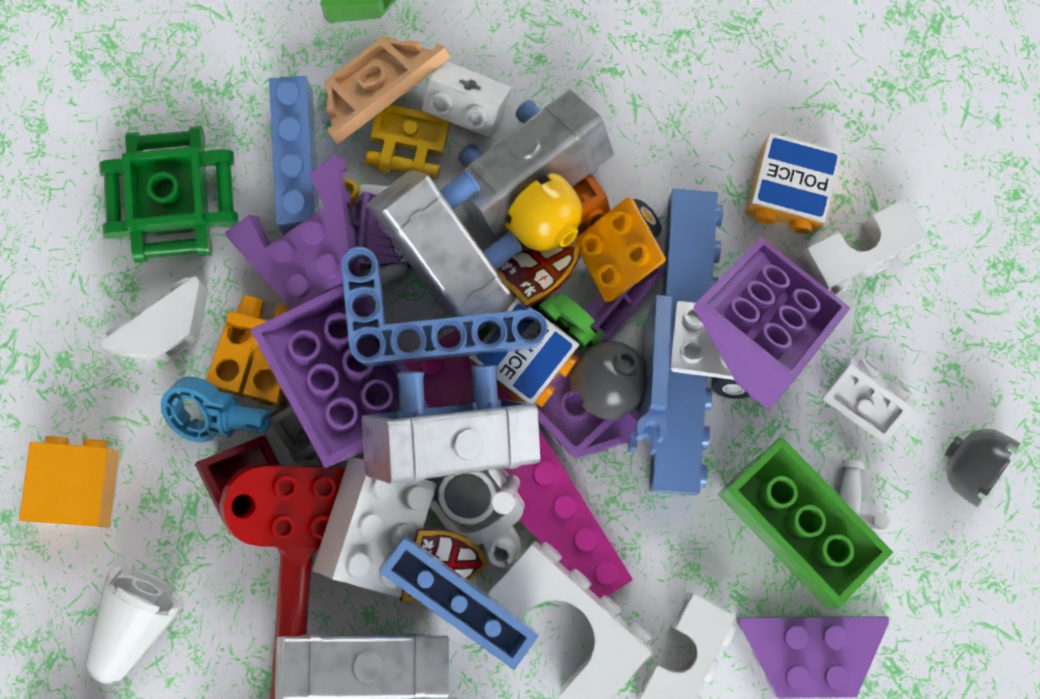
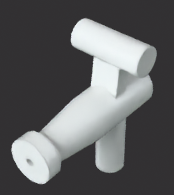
(852, 495)

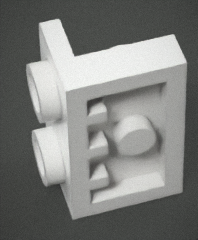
(870, 399)

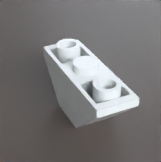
(162, 326)

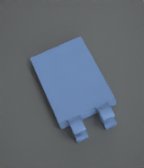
(656, 354)

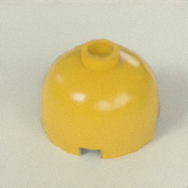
(546, 214)

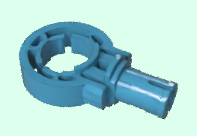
(220, 411)

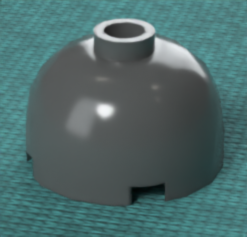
(609, 379)
(978, 462)

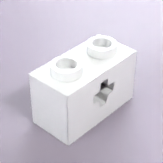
(466, 98)

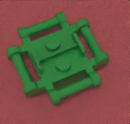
(167, 193)

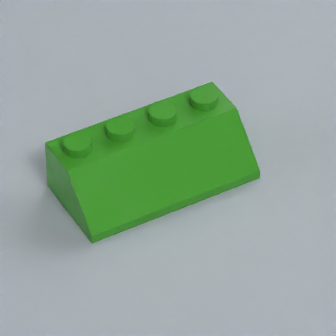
(805, 524)

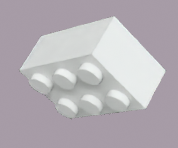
(368, 524)

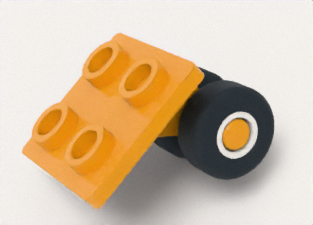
(622, 247)

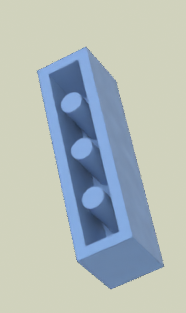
(293, 150)
(458, 601)

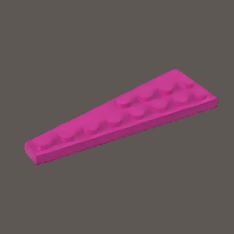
(552, 503)

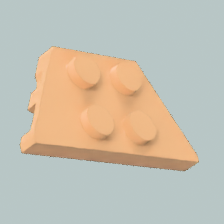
(375, 81)

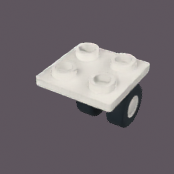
(697, 355)

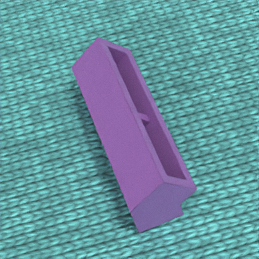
(611, 315)

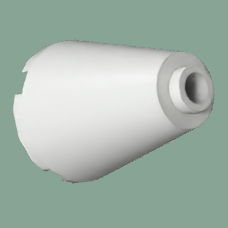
(128, 621)

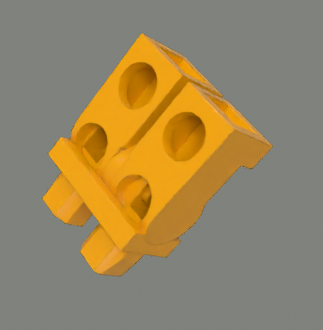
(238, 361)

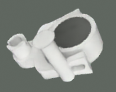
(471, 499)

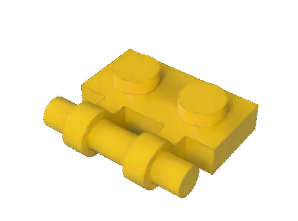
(409, 130)

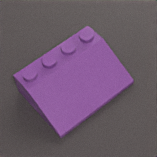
(768, 320)
(323, 378)

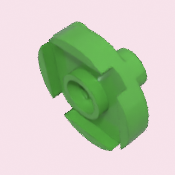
(570, 319)

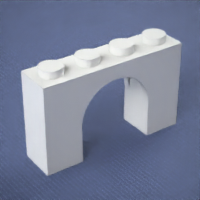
(618, 646)

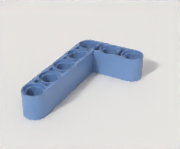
(428, 330)

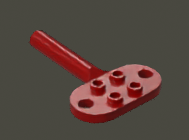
(286, 513)

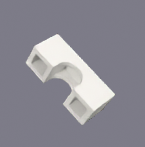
(891, 234)
(707, 630)

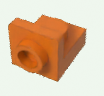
(593, 202)

